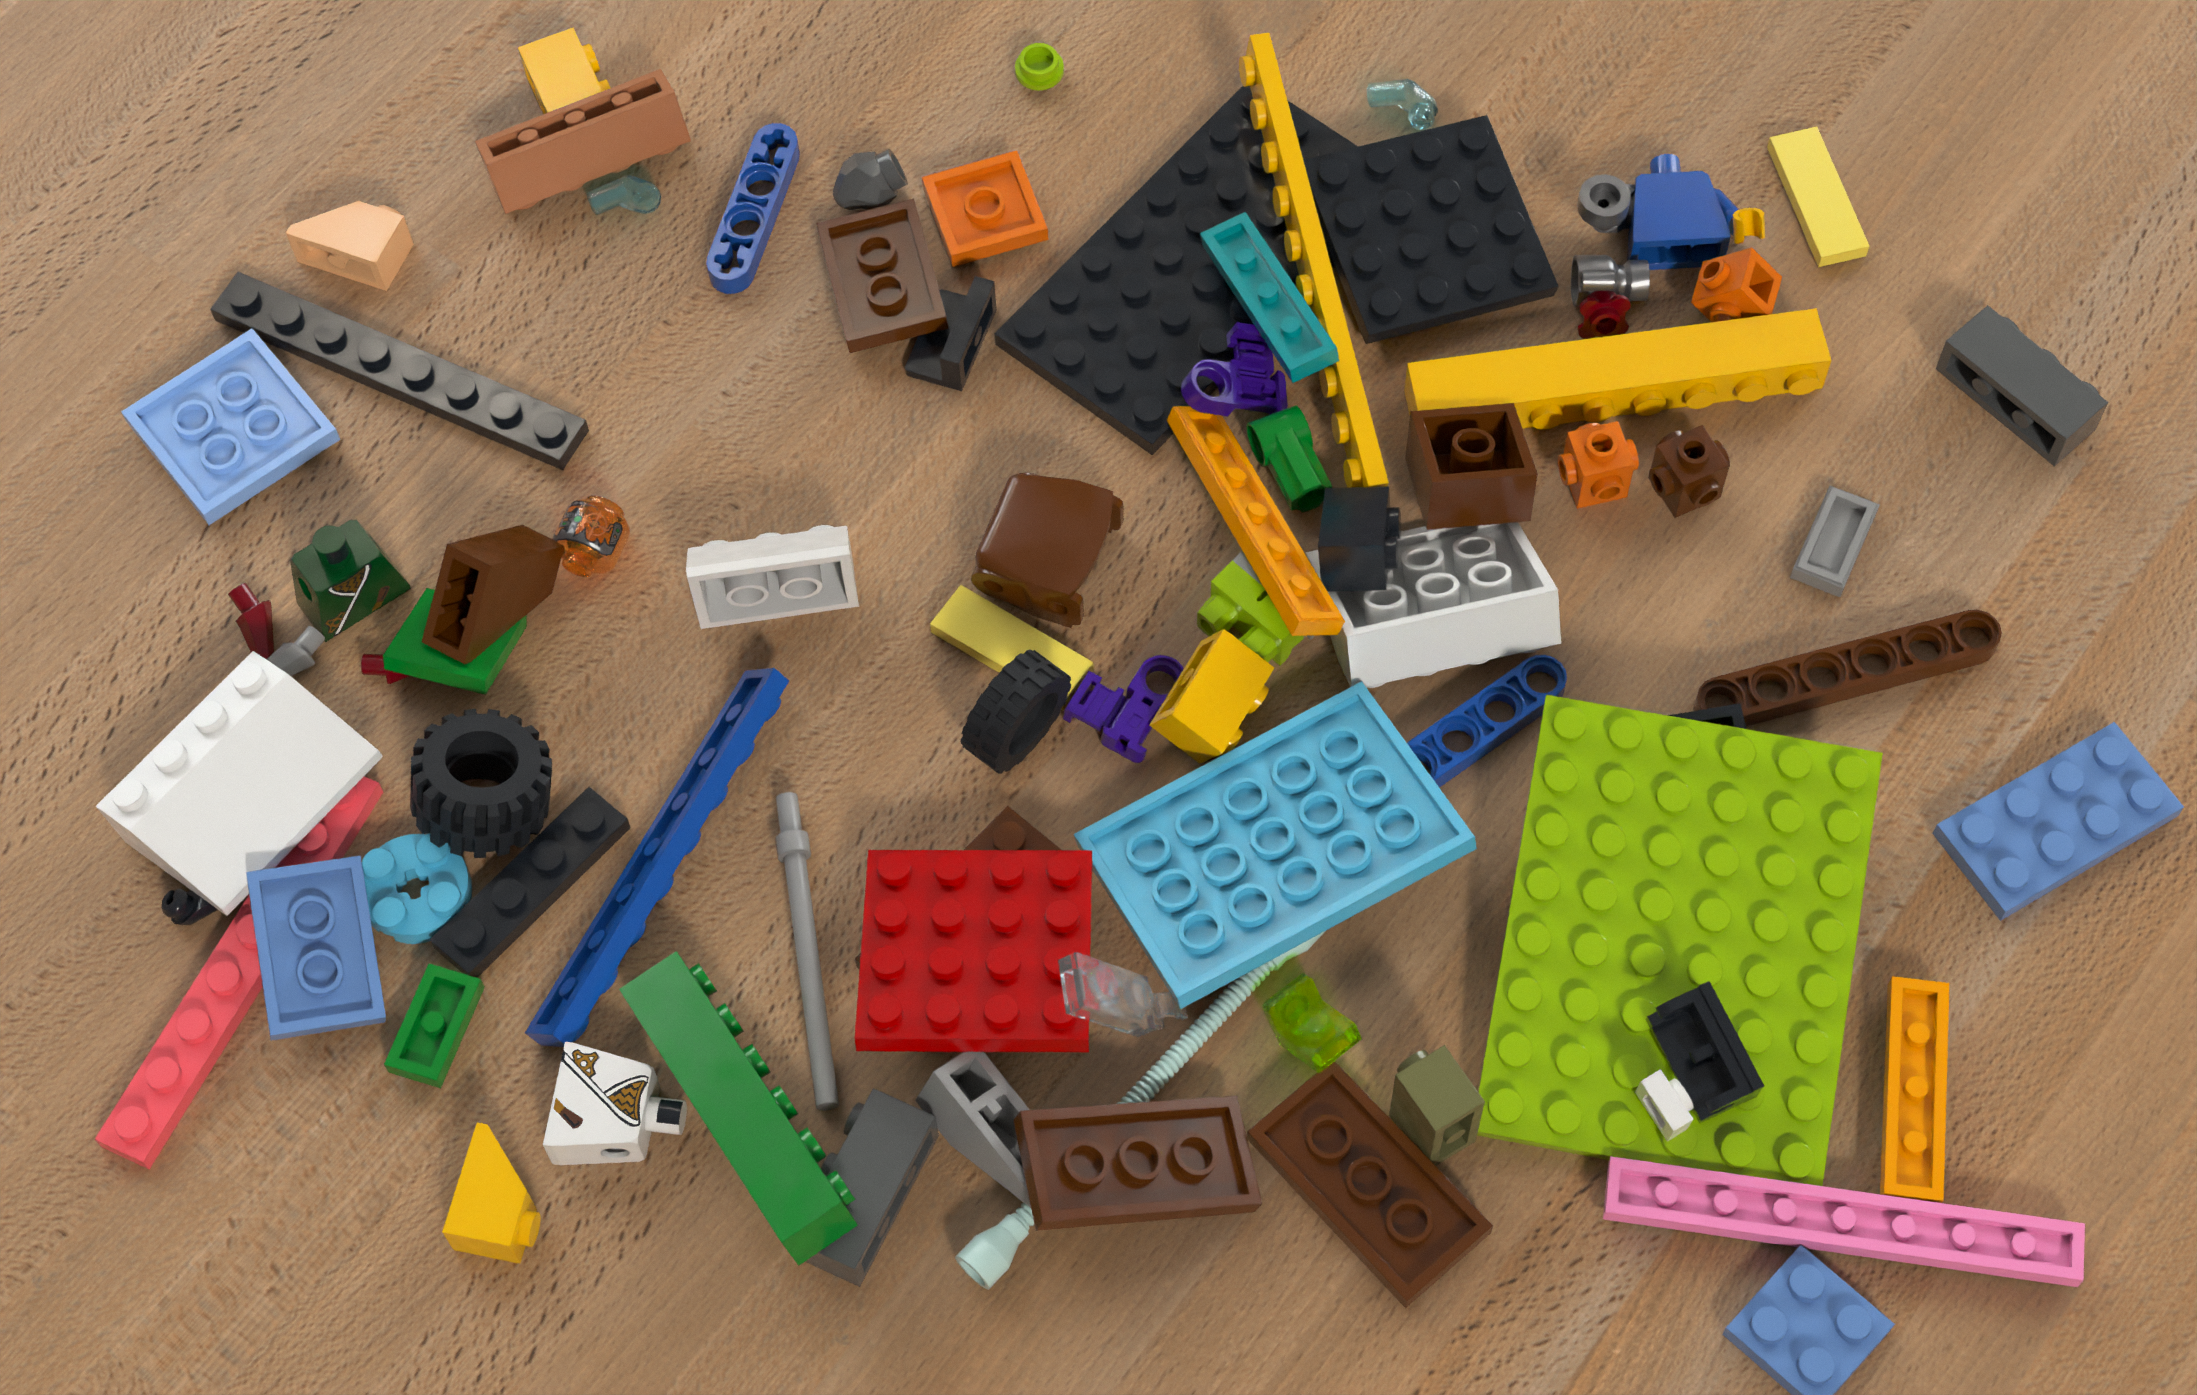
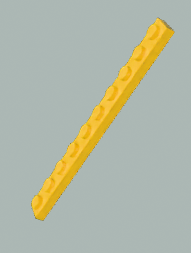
(1306, 246)

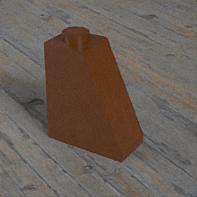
(488, 588)

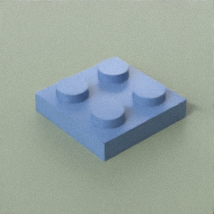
(1808, 1327)

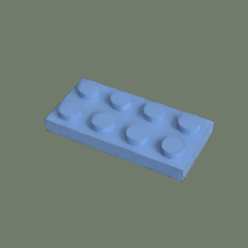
(2057, 820)

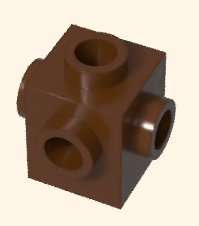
(1689, 470)

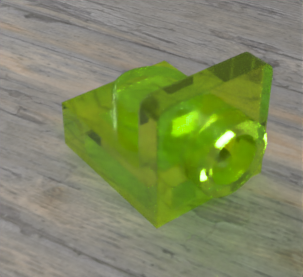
(1309, 1025)

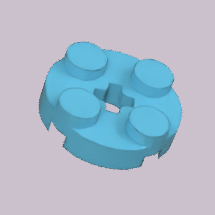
(404, 859)

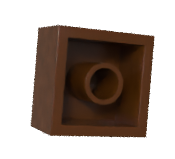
(1470, 466)

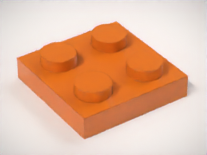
(985, 208)

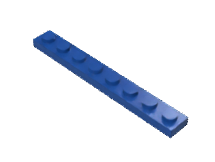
(650, 870)

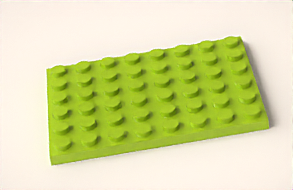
(1662, 865)

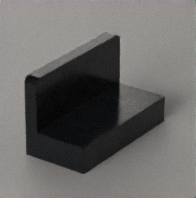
(949, 354)

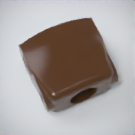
(1045, 544)

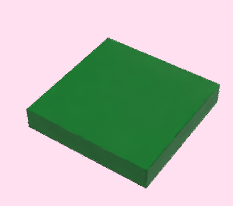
(416, 659)

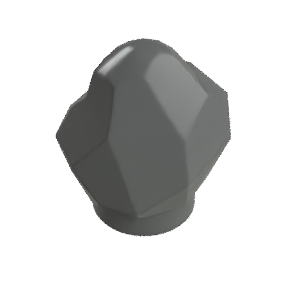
(869, 180)

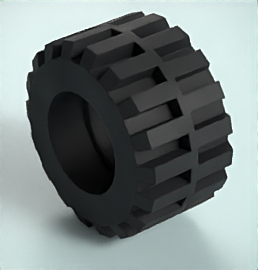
(480, 749)

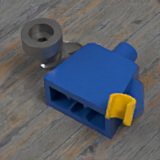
(1670, 215)

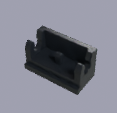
(1705, 1052)

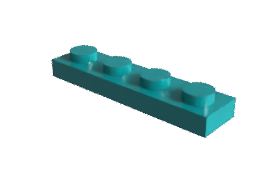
(1269, 297)

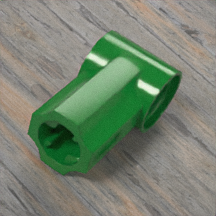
(1285, 446)

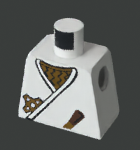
(606, 1109)

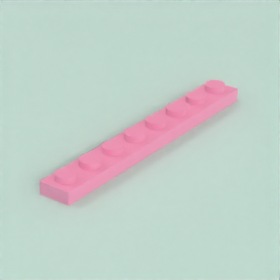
(1845, 1221)

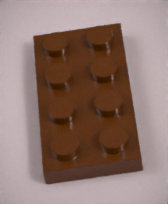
(1136, 1162)
(1369, 1183)

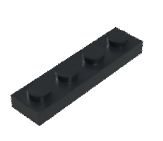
(530, 883)

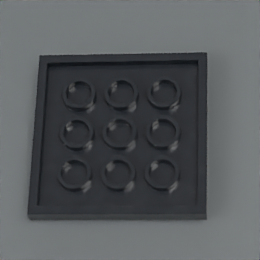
(1428, 229)

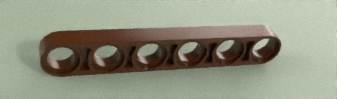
(1850, 677)

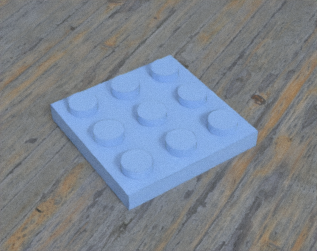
(230, 426)

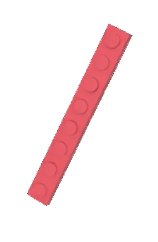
(215, 1005)

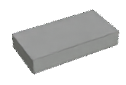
(1834, 541)

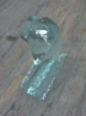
(1409, 96)
(627, 193)

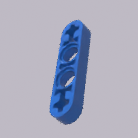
(752, 207)

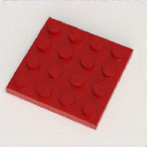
(970, 949)

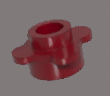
(1603, 315)

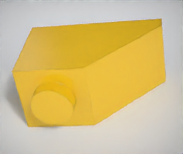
(490, 1205)

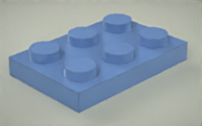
(315, 947)

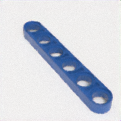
(1482, 730)

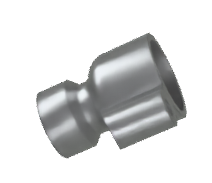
(1601, 273)

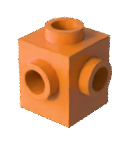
(1736, 286)
(1597, 463)

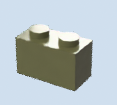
(1436, 1104)

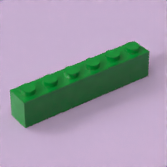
(739, 1109)

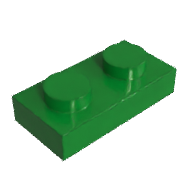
(434, 1025)

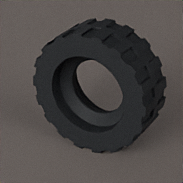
(1015, 711)

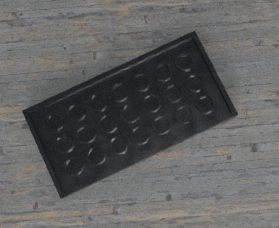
(1143, 293)

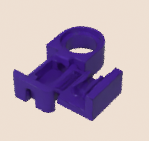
(1242, 380)
(1120, 716)

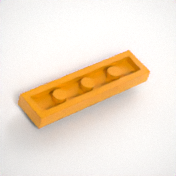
(1915, 1089)

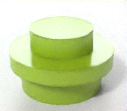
(1039, 67)

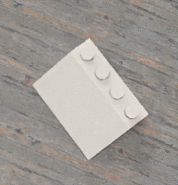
(1447, 605)
(238, 782)

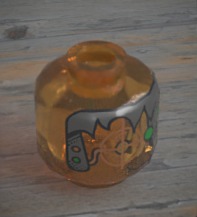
(592, 536)

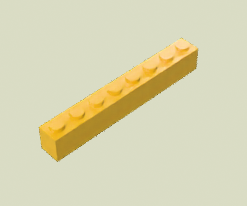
(1632, 371)

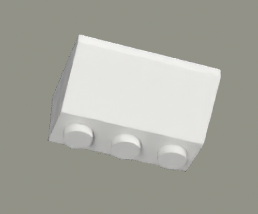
(772, 576)

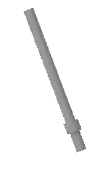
(793, 851)

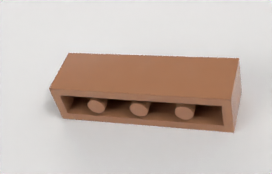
(583, 141)

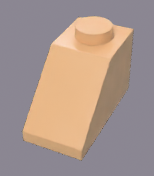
(354, 243)

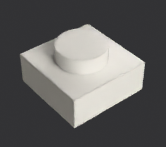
(1666, 1104)

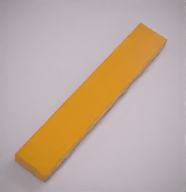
(1256, 523)

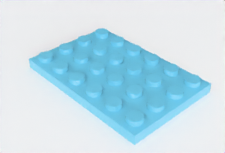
(1274, 843)

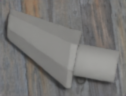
(297, 655)

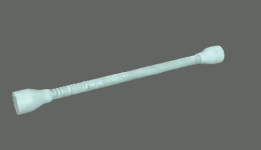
(993, 1250)

